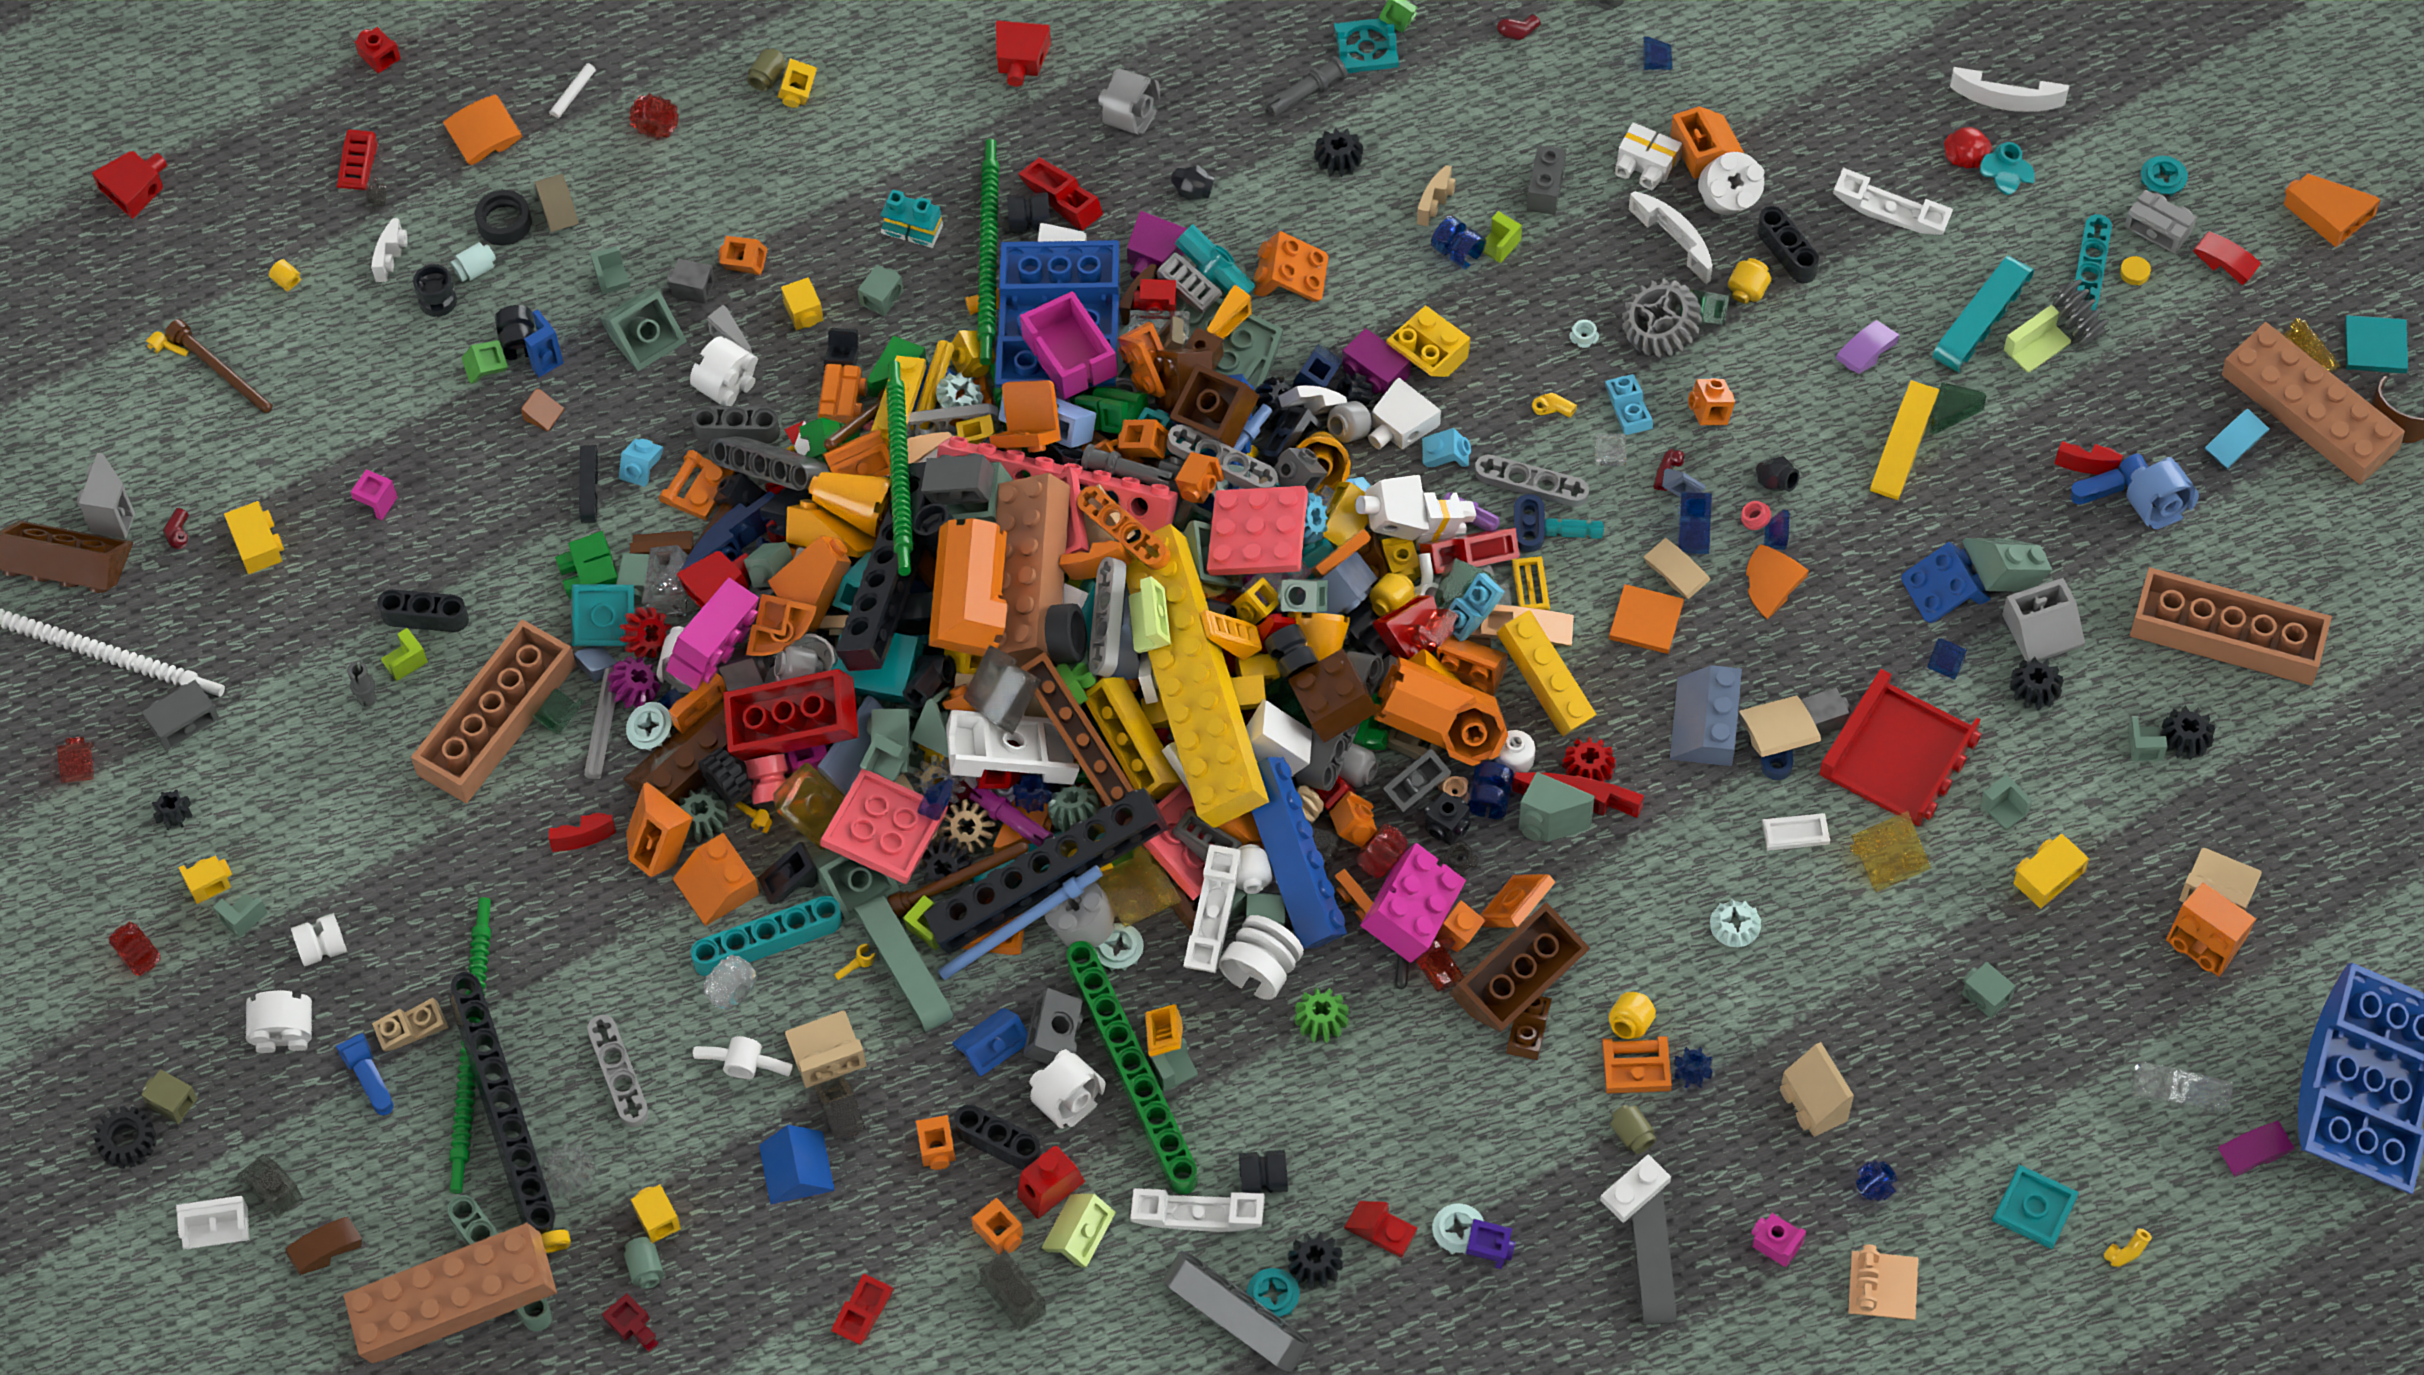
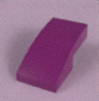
(2256, 1147)

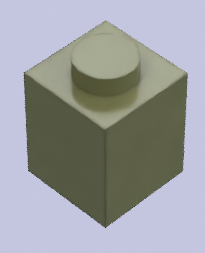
(168, 1096)

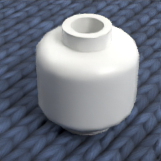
(1517, 751)
(1253, 870)

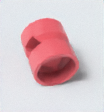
(767, 776)

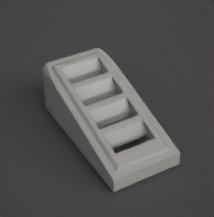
(1176, 269)
(723, 325)

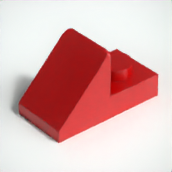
(1375, 1224)

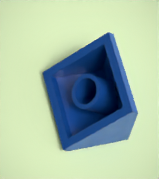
(795, 1164)

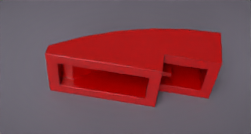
(1064, 193)
(1474, 548)

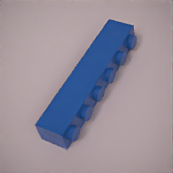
(1296, 859)

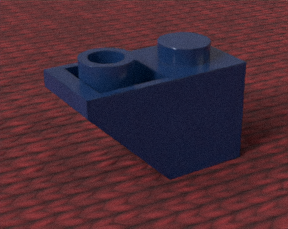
(1318, 368)

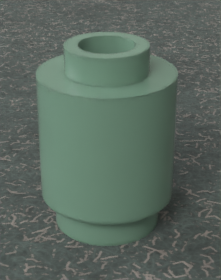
(643, 1263)

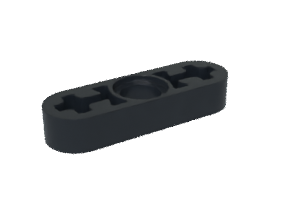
(588, 478)

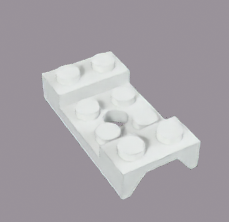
(981, 745)

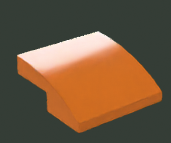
(482, 129)

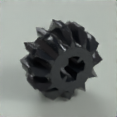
(1338, 152)
(1269, 393)
(2048, 684)
(2188, 732)
(943, 852)
(1312, 1271)

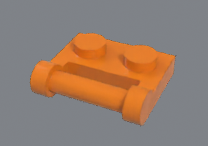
(700, 497)
(1638, 1073)

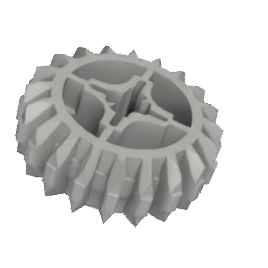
(1665, 328)

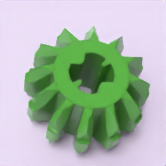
(1321, 1024)

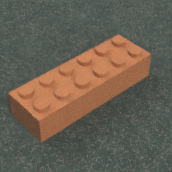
(2313, 403)
(1036, 526)
(2230, 626)
(493, 711)
(449, 1293)

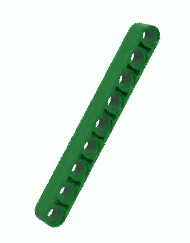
(1132, 1080)

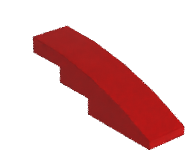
(1605, 793)

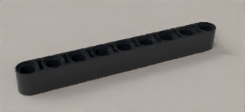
(501, 1091)

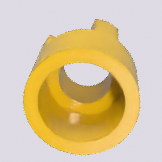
(284, 275)

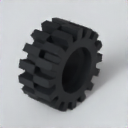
(725, 777)
(125, 1119)

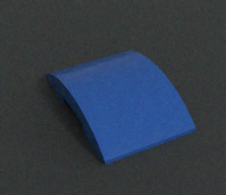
(1045, 271)
(2366, 1079)

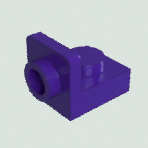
(1490, 1242)

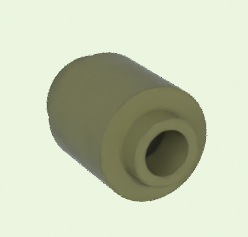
(766, 69)
(1633, 1129)

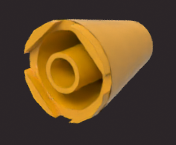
(1330, 456)
(853, 498)
(1323, 631)

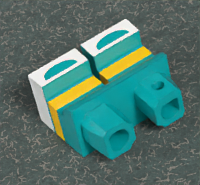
(911, 218)

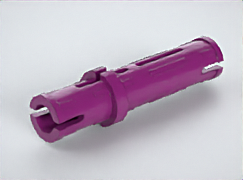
(1000, 809)

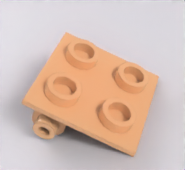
(1883, 1284)

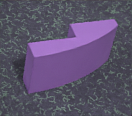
(1866, 346)

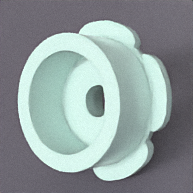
(1584, 327)

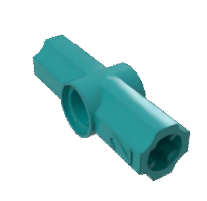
(1213, 261)

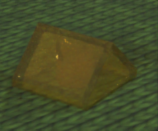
(808, 802)

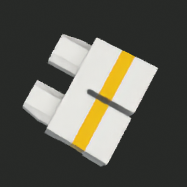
(1647, 155)
(1445, 518)

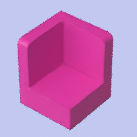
(375, 492)

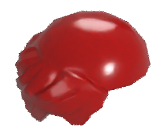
(1967, 147)

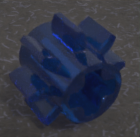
(1032, 793)
(1689, 1073)
(1876, 1180)

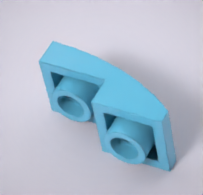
(1629, 404)
(2236, 439)
(1475, 605)

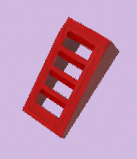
(360, 143)

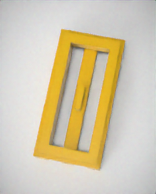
(1527, 562)

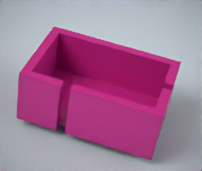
(1068, 345)
(713, 634)
(1418, 906)

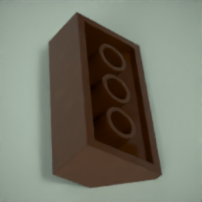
(62, 555)
(675, 765)
(1520, 969)

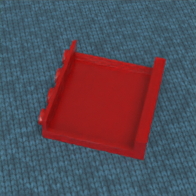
(1899, 751)

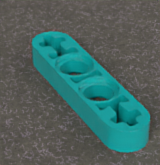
(2094, 264)

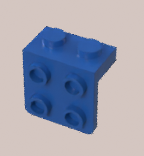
(1943, 582)

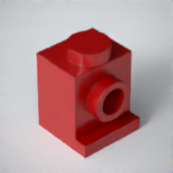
(373, 45)
(1156, 295)

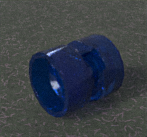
(1454, 239)
(1490, 789)

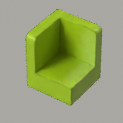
(1503, 237)
(405, 658)
(917, 923)

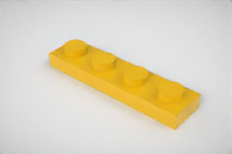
(912, 375)

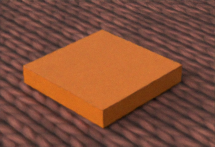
(1341, 553)
(1646, 619)
(1516, 900)

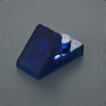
(1694, 522)

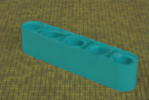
(1981, 313)
(778, 925)

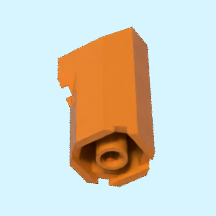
(968, 587)
(1442, 712)

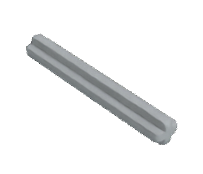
(600, 730)

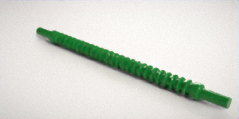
(988, 249)
(899, 468)
(460, 1154)

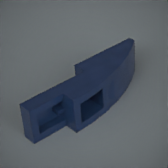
(732, 532)

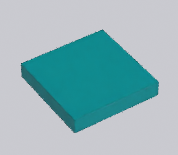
(2376, 344)
(599, 612)
(2035, 1206)

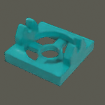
(1353, 65)

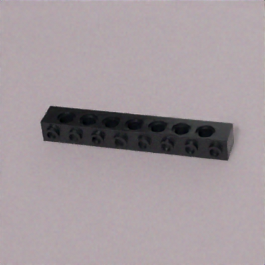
(881, 591)
(1036, 886)

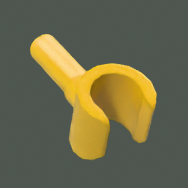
(159, 341)
(760, 817)
(859, 961)

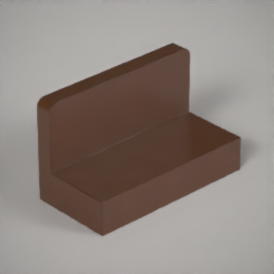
(643, 542)

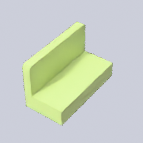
(2036, 340)
(1149, 616)
(1079, 1228)

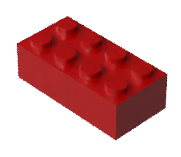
(790, 715)

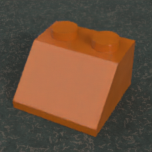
(715, 880)

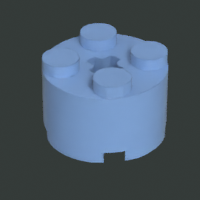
(2168, 490)

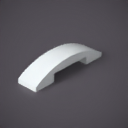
(2008, 97)
(1891, 208)
(1651, 210)
(1213, 909)
(1198, 1213)

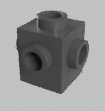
(1299, 468)

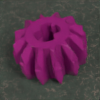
(633, 682)

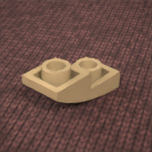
(1435, 194)
(1677, 568)
(407, 1027)

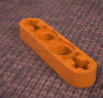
(1125, 525)

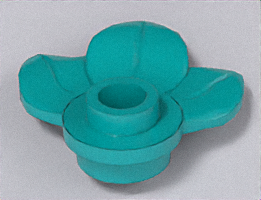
(2005, 170)

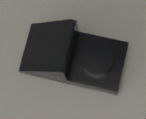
(788, 873)

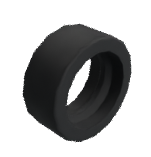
(506, 235)
(1065, 633)

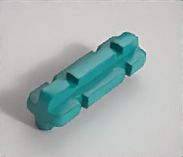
(1574, 528)

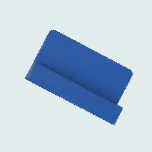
(543, 346)
(992, 1041)

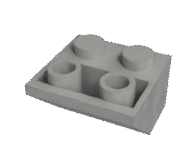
(105, 501)
(2044, 620)

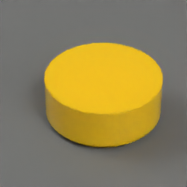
(2135, 270)
(556, 1240)

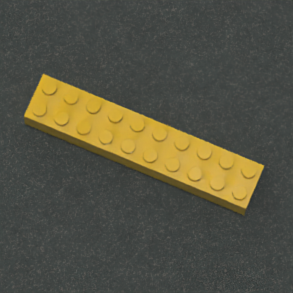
(1199, 693)

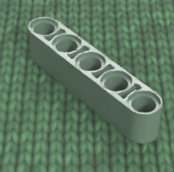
(904, 962)
(479, 1225)

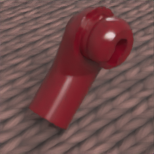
(1518, 29)
(1670, 459)
(173, 529)

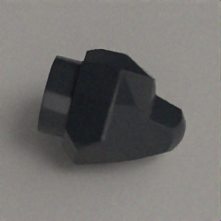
(1192, 182)
(1777, 474)

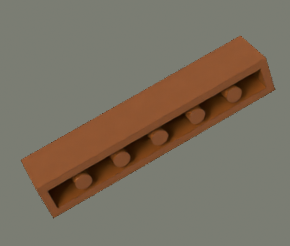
(1078, 733)

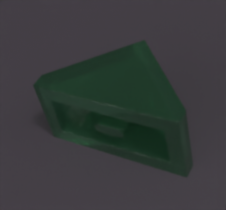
(1955, 405)
(1456, 581)

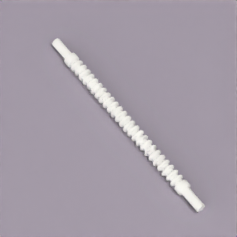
(105, 652)

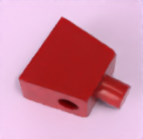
(1021, 49)
(131, 181)
(708, 575)
(1392, 626)
(1051, 1179)

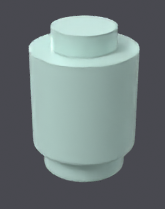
(473, 262)

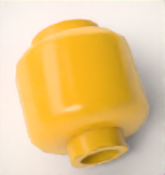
(1749, 281)
(1391, 593)
(1631, 1015)

